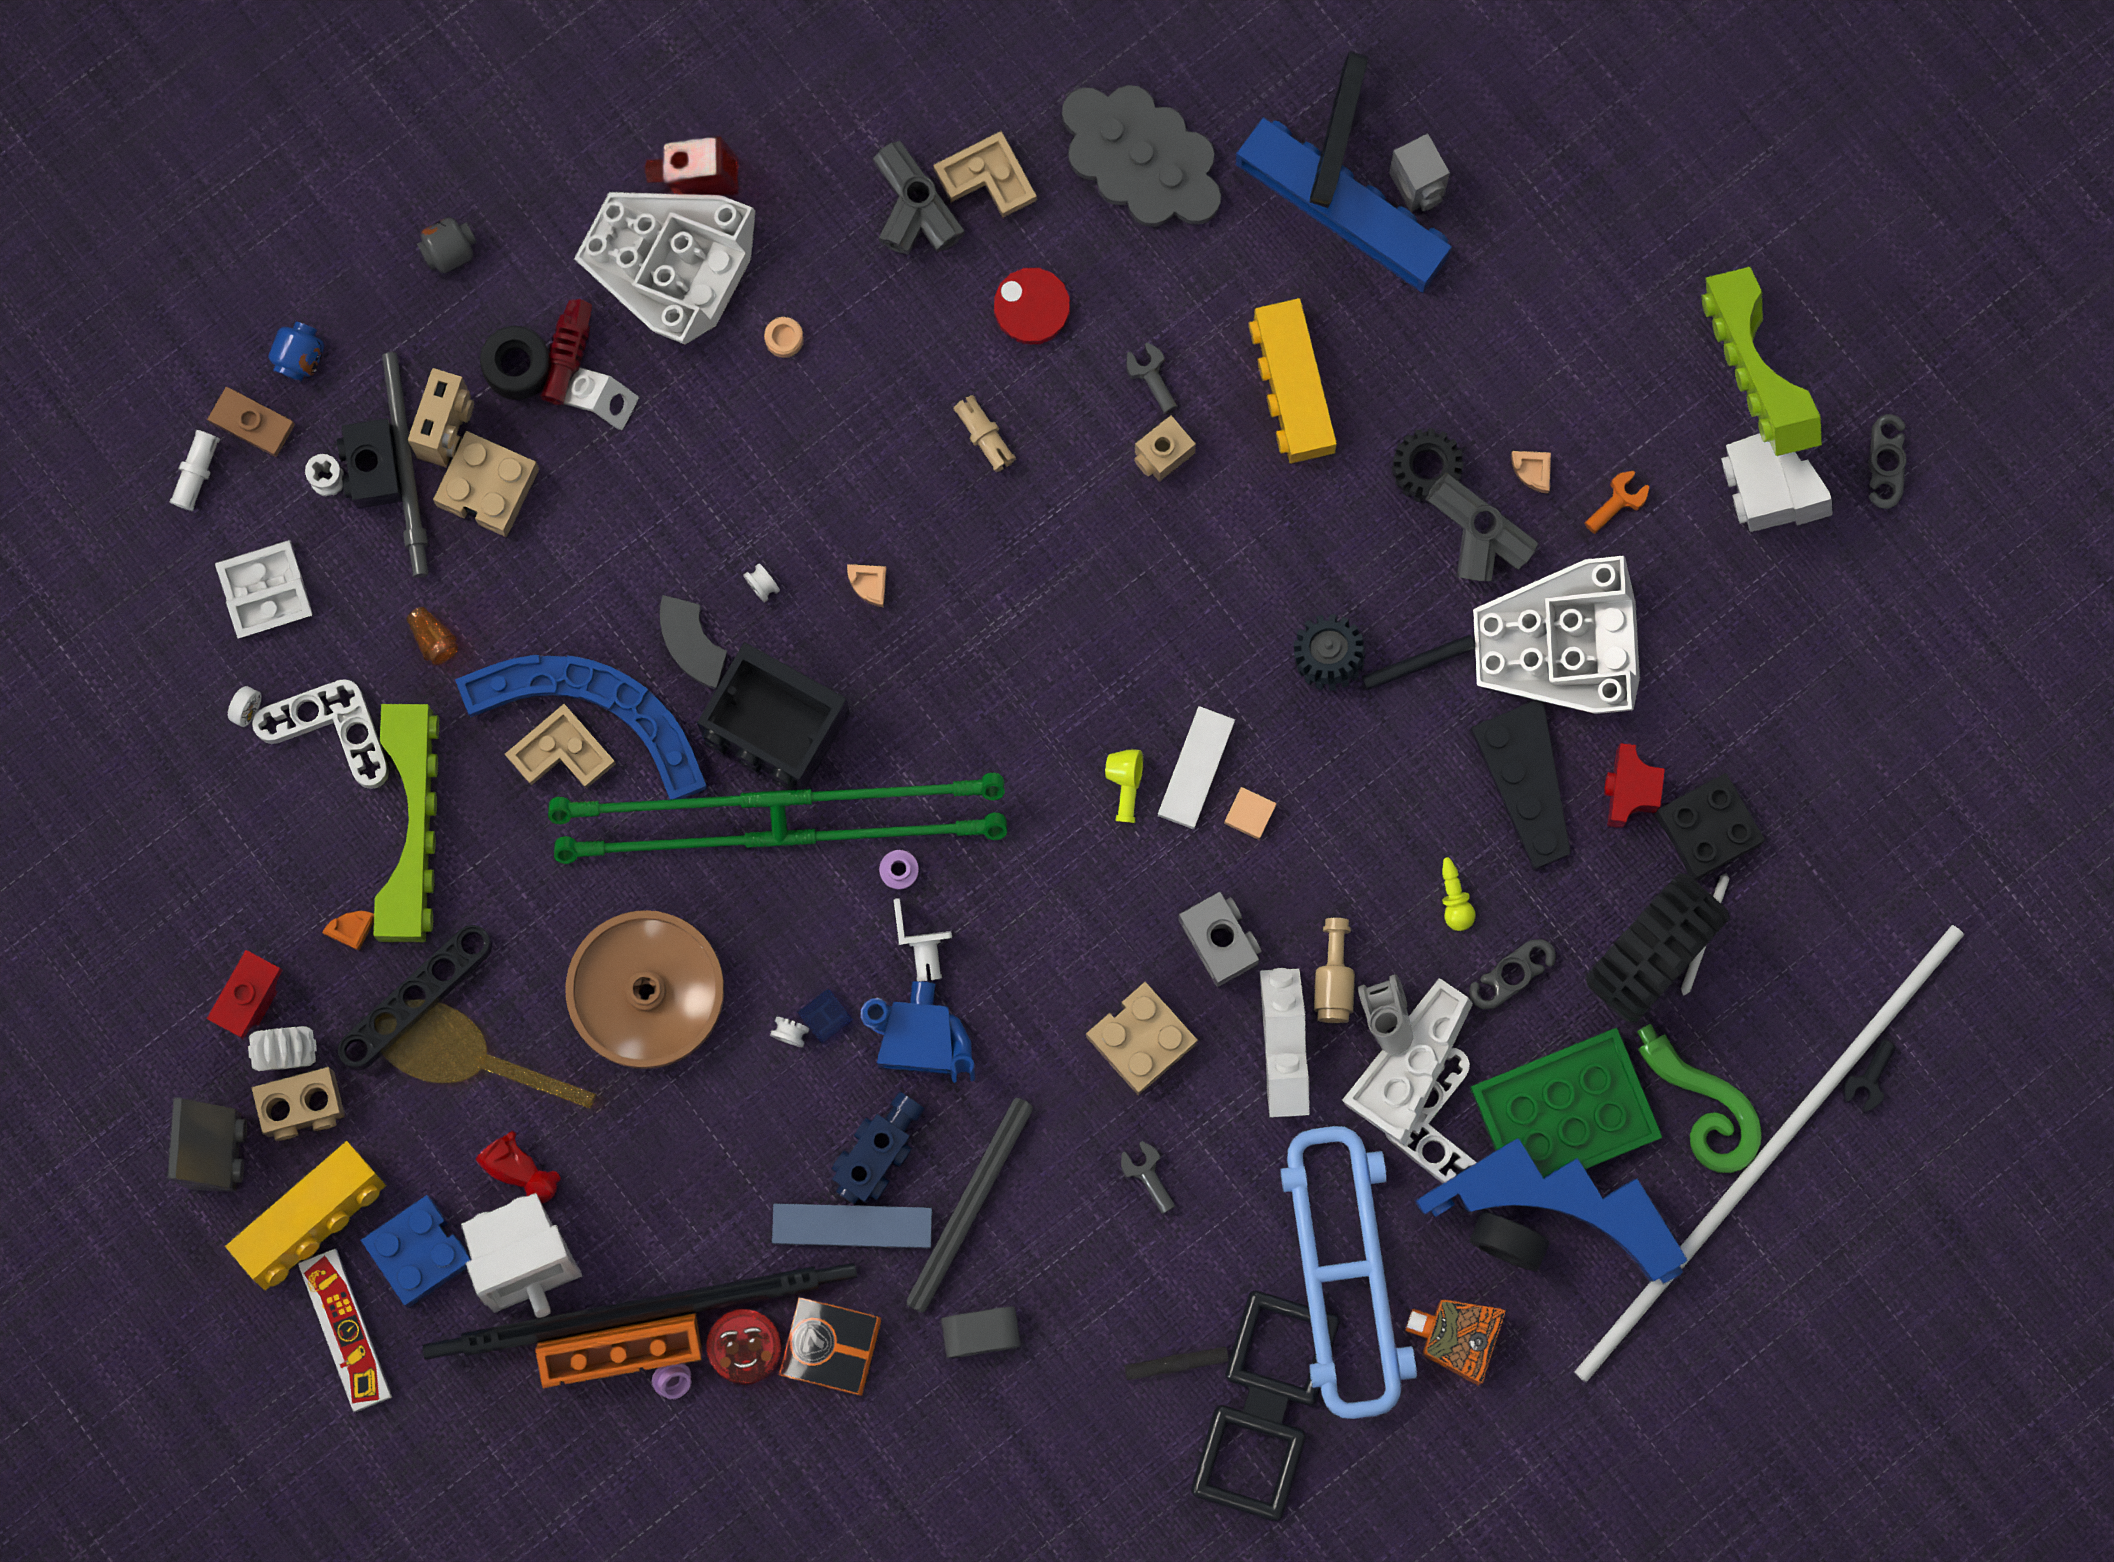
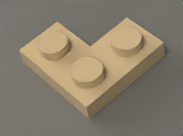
(990, 165)
(556, 740)

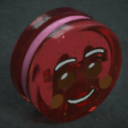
(744, 1346)

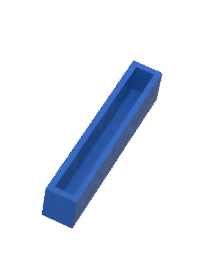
(1355, 211)

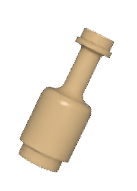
(1334, 981)

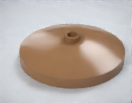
(637, 953)

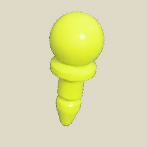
(1458, 913)

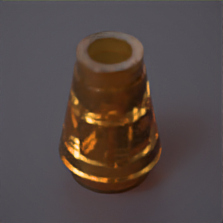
(432, 637)

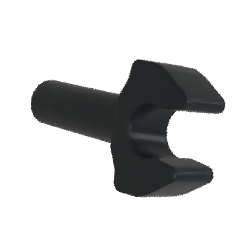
(1870, 1078)

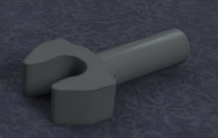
(1151, 375)
(1148, 1176)

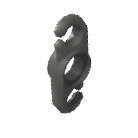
(1893, 478)
(1520, 957)

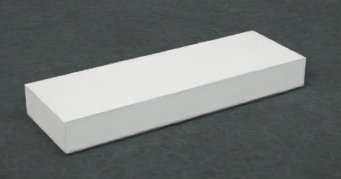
(1196, 767)

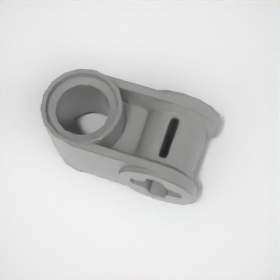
(1384, 1009)

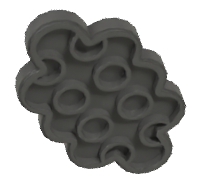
(1141, 156)

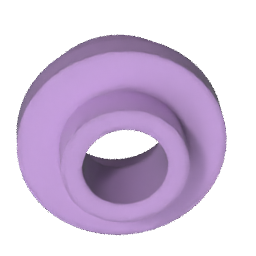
(905, 880)
(672, 1380)

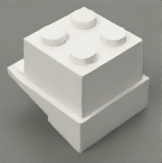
(1773, 487)
(517, 1255)

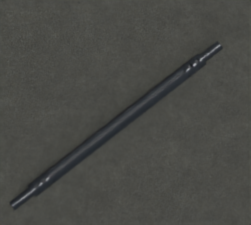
(639, 1311)

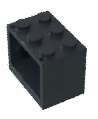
(772, 718)

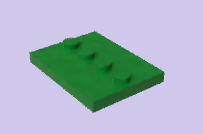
(1570, 1105)

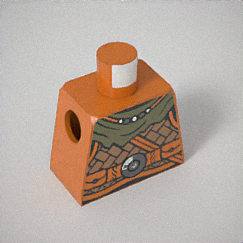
(1458, 1336)

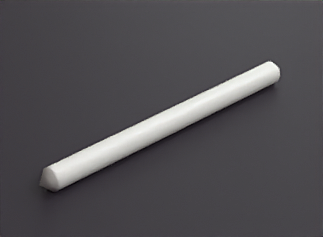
(1694, 965)

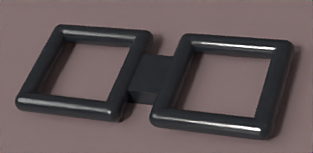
(1261, 1412)

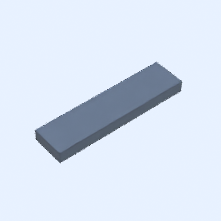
(852, 1226)

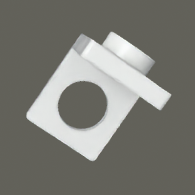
(594, 392)

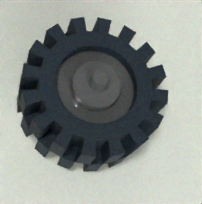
(1329, 652)

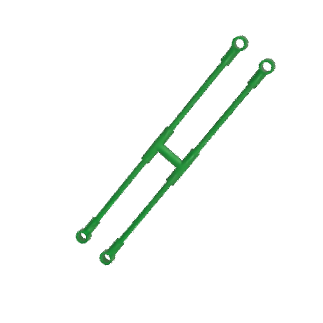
(568, 849)

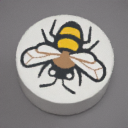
(244, 706)

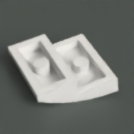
(264, 589)

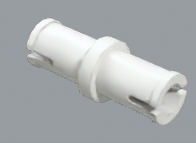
(194, 470)

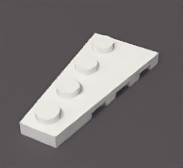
(1399, 1084)

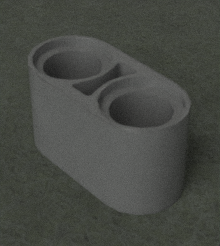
(980, 1332)

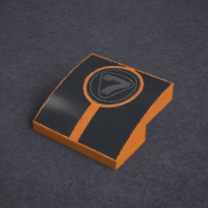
(830, 1346)

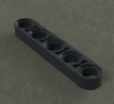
(1338, 129)
(406, 1016)

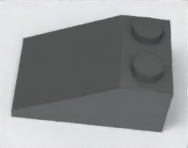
(206, 1146)

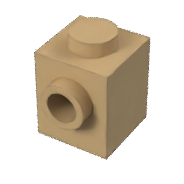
(1163, 449)

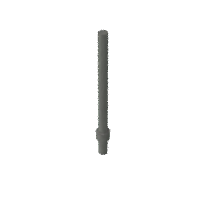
(414, 536)

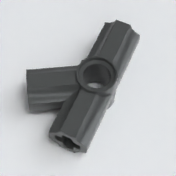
(911, 217)
(1479, 547)

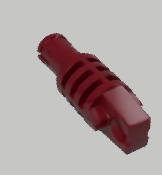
(566, 350)

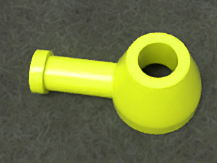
(1126, 770)

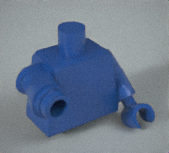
(920, 1034)

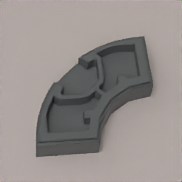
(688, 643)

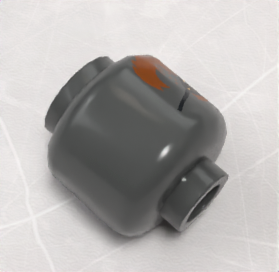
(447, 245)

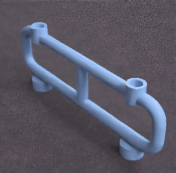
(1396, 1362)

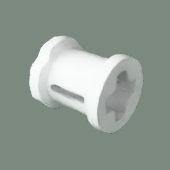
(328, 464)

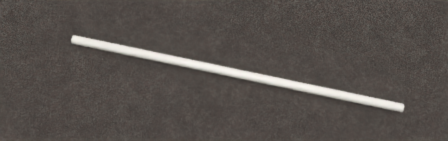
(1774, 1147)

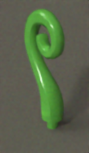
(1669, 1066)

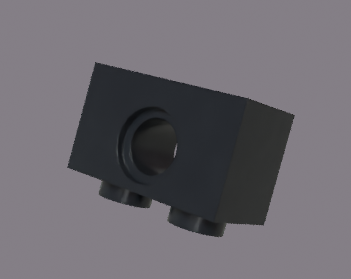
(370, 440)

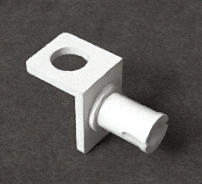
(924, 947)

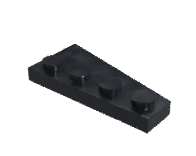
(1524, 773)

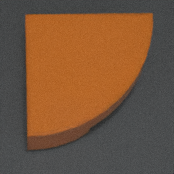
(350, 928)

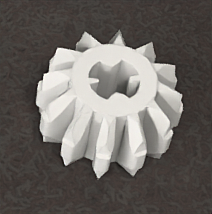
(282, 1048)

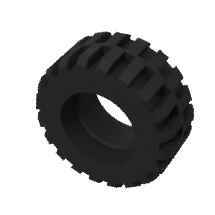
(1657, 947)

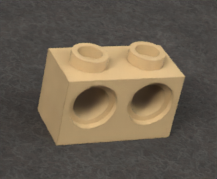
(297, 1092)

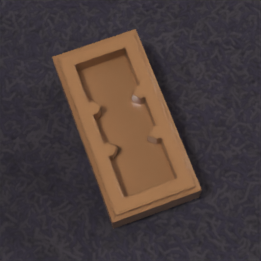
(251, 421)

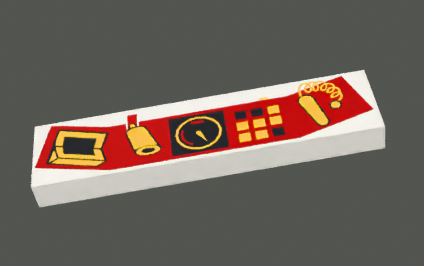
(345, 1330)

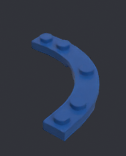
(598, 685)

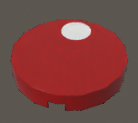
(1031, 305)

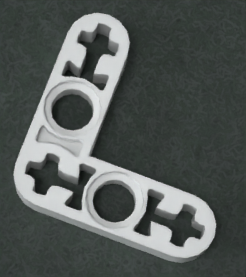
(342, 718)
(1427, 1115)

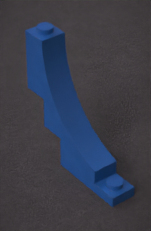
(1514, 1180)

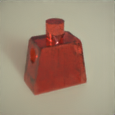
(696, 167)

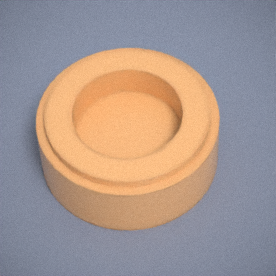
(783, 337)

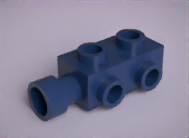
(872, 1158)

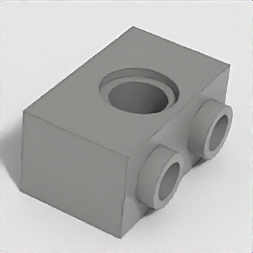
(1419, 174)
(1220, 962)

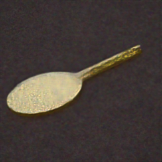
(452, 1049)

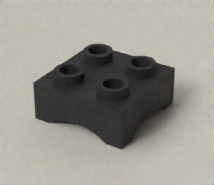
(1709, 827)

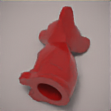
(514, 1167)

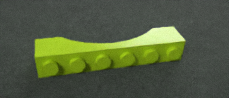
(1784, 410)
(402, 903)

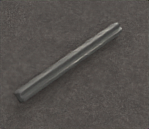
(969, 1205)

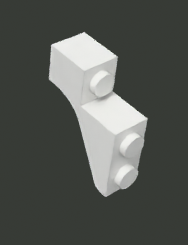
(1285, 1042)

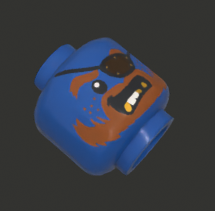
(296, 351)

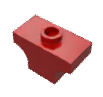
(1632, 786)
(246, 995)

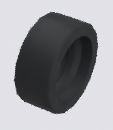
(1509, 1241)

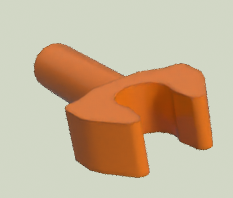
(1617, 501)

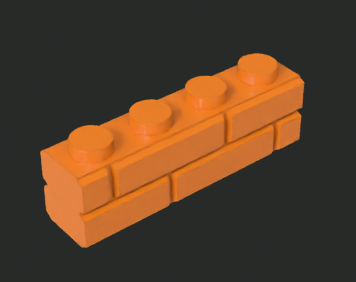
(619, 1350)

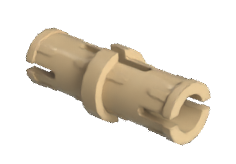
(984, 433)

